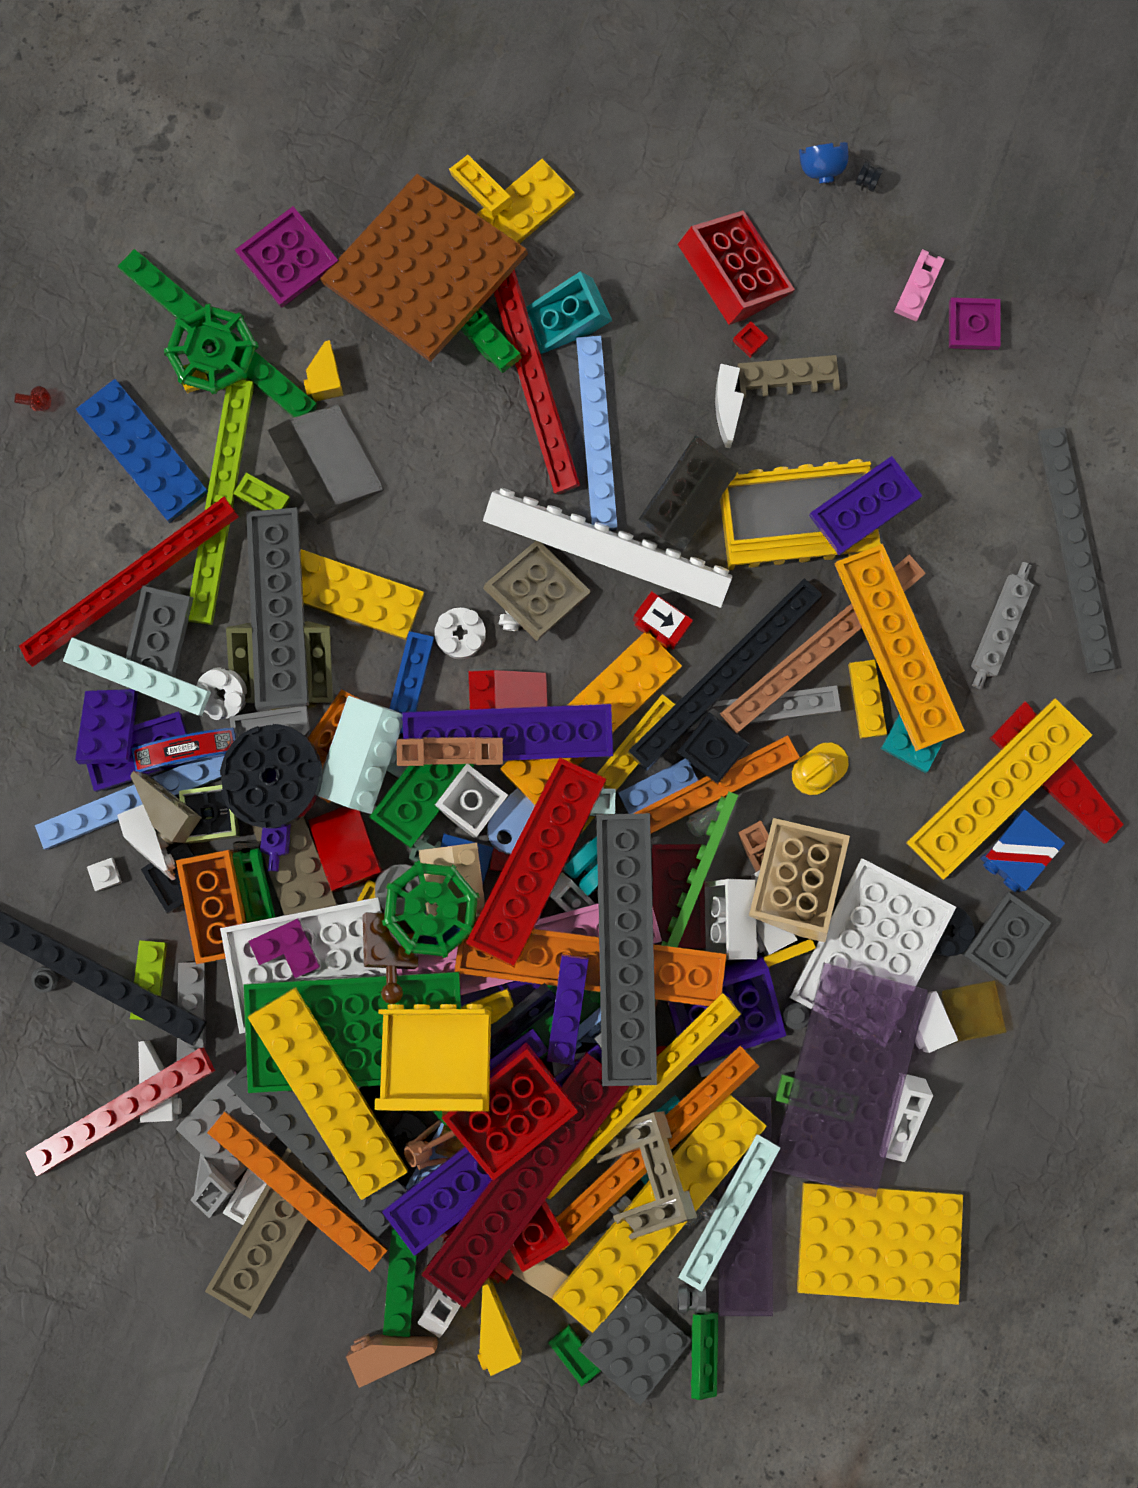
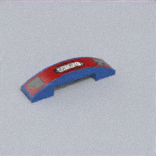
(182, 749)

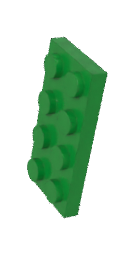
(411, 801)

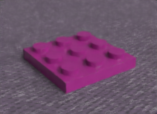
(286, 256)

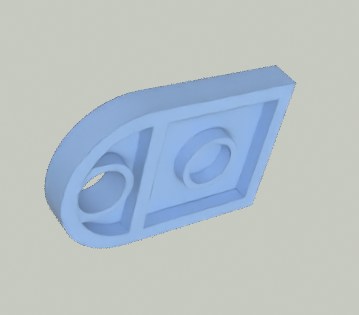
(511, 818)

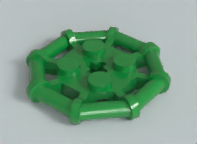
(211, 362)
(415, 906)

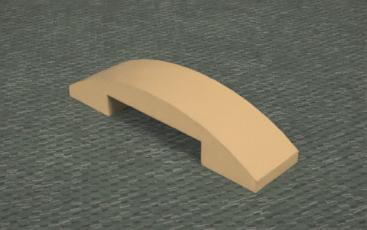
(541, 1276)

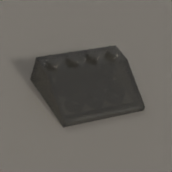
(325, 461)

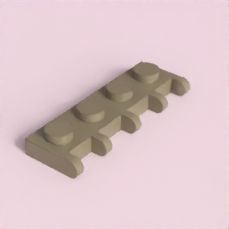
(788, 374)

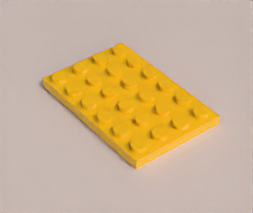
(880, 1247)

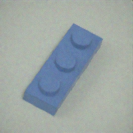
(657, 786)

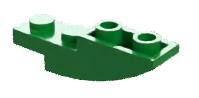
(490, 341)

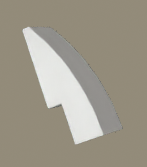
(727, 402)

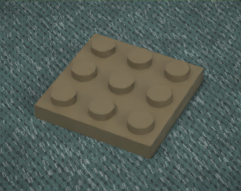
(537, 590)

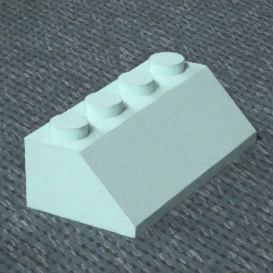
(360, 754)

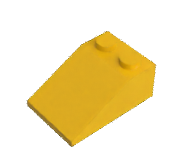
(498, 1341)

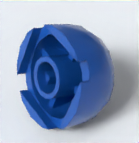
(824, 161)

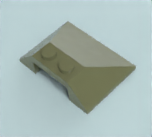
(317, 654)

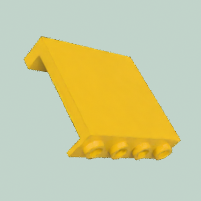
(435, 1058)

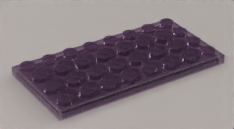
(849, 1079)

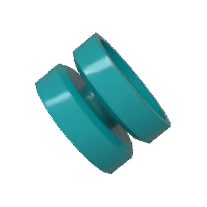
(585, 860)

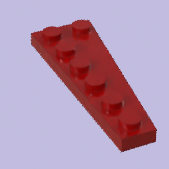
(1067, 783)

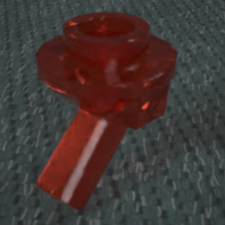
(39, 400)

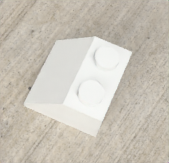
(471, 800)

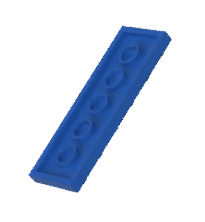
(142, 450)

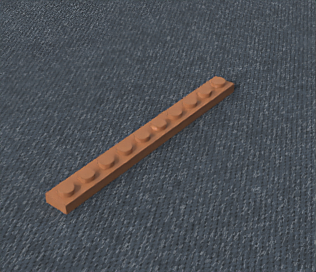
(807, 657)

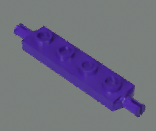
(275, 841)

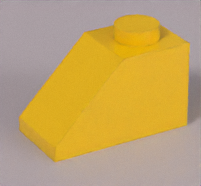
(323, 375)

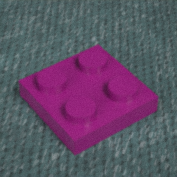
(974, 323)

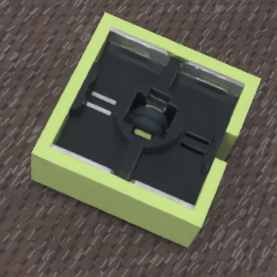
(216, 819)

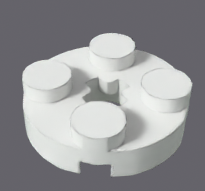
(471, 641)
(234, 697)

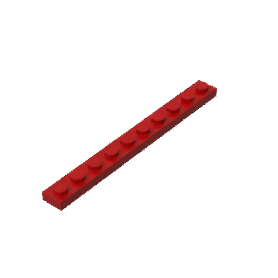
(536, 386)
(128, 581)

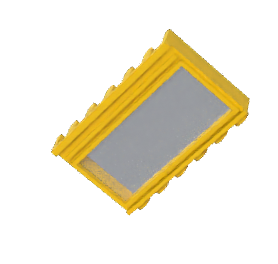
(769, 513)

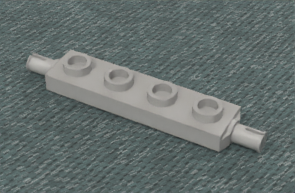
(1002, 625)

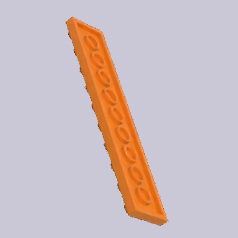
(678, 972)

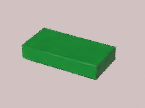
(566, 1347)

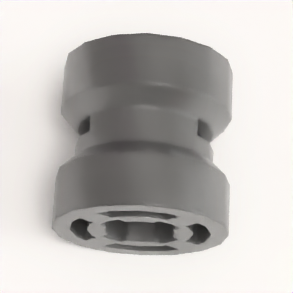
(698, 1300)

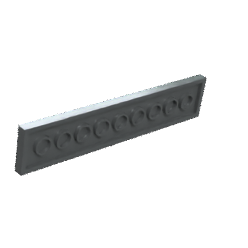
(626, 950)

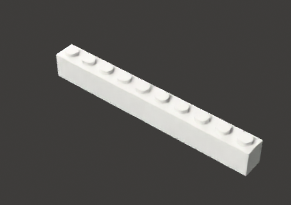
(608, 548)

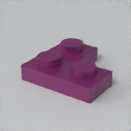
(287, 940)

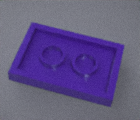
(106, 726)

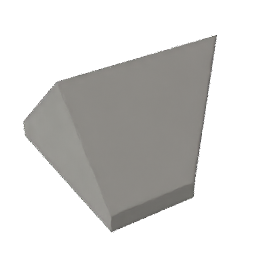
(211, 1188)

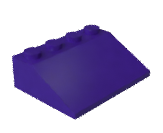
(753, 994)

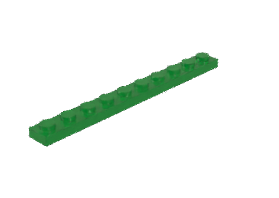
(181, 304)

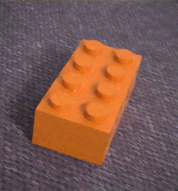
(210, 901)

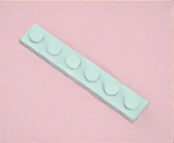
(137, 676)
(729, 1212)

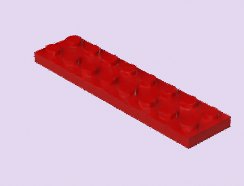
(536, 862)

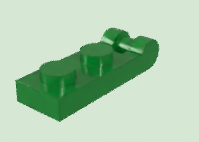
(253, 886)

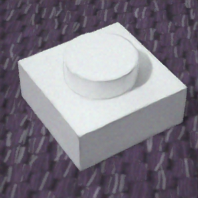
(104, 874)

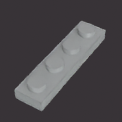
(193, 999)

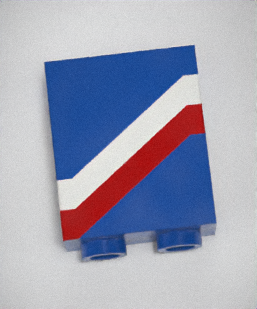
(1022, 852)

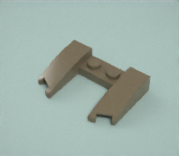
(672, 1203)

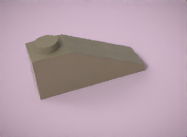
(165, 811)

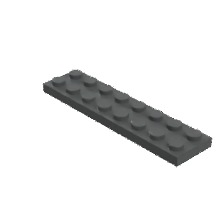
(277, 609)
(293, 1126)

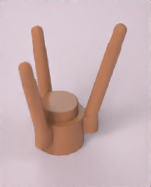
(418, 1152)

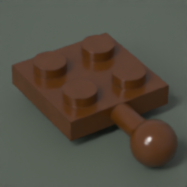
(385, 951)

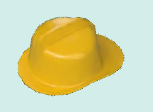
(820, 768)

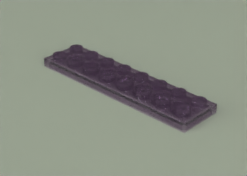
(747, 1262)

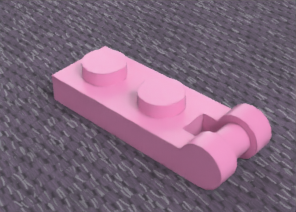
(918, 286)

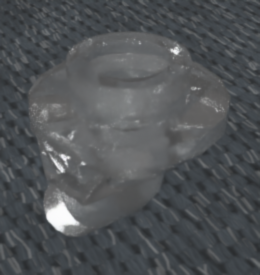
(705, 1210)

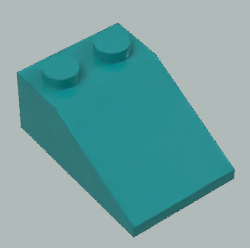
(567, 313)

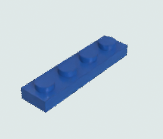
(412, 673)

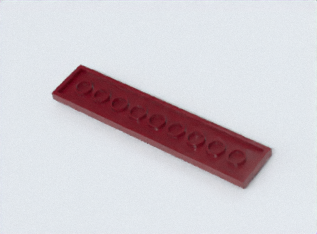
(519, 1192)

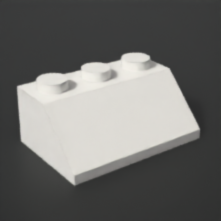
(728, 919)

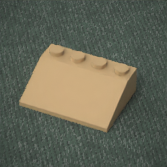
(799, 879)

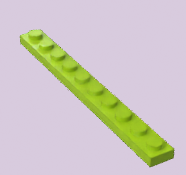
(222, 483)

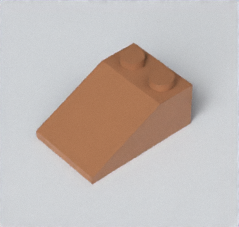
(383, 1354)

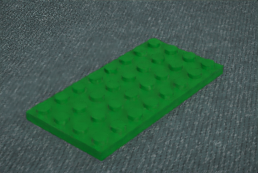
(347, 1016)

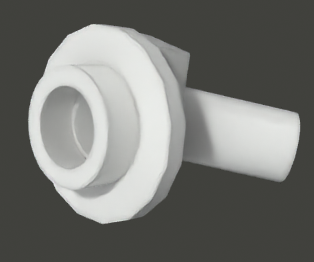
(508, 622)

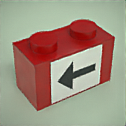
(662, 621)

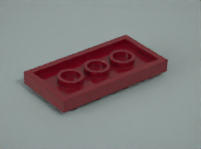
(669, 879)

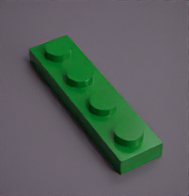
(399, 1288)

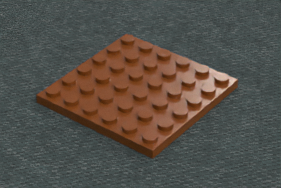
(424, 267)

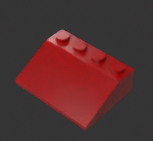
(735, 266)
(522, 1112)

